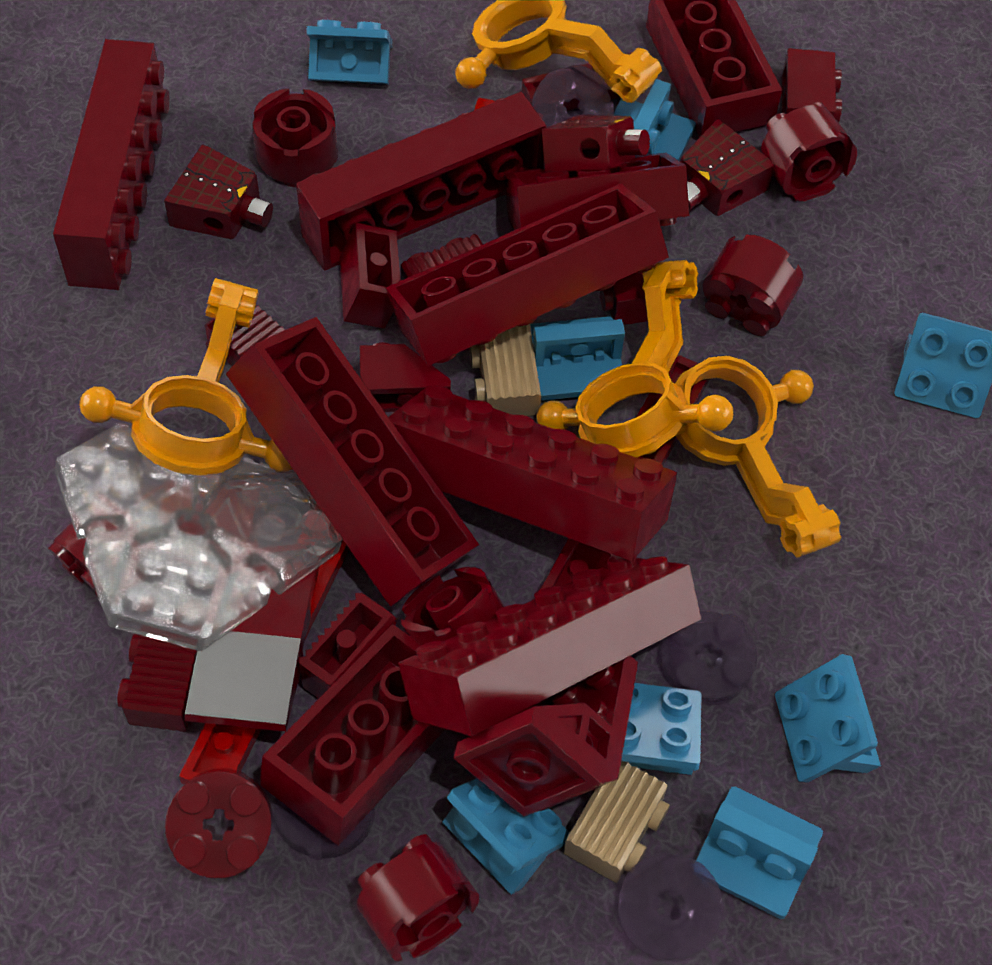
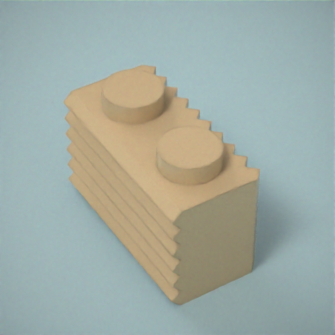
(508, 372)
(616, 821)

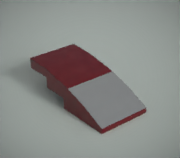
(255, 667)

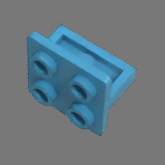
(349, 53)
(666, 130)
(575, 353)
(947, 365)
(828, 721)
(664, 729)
(500, 836)
(759, 851)

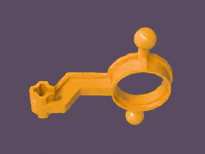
(623, 73)
(664, 290)
(229, 306)
(792, 507)

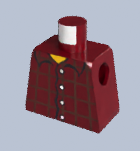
(592, 143)
(725, 170)
(216, 196)

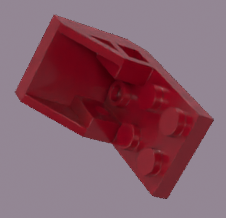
(557, 747)

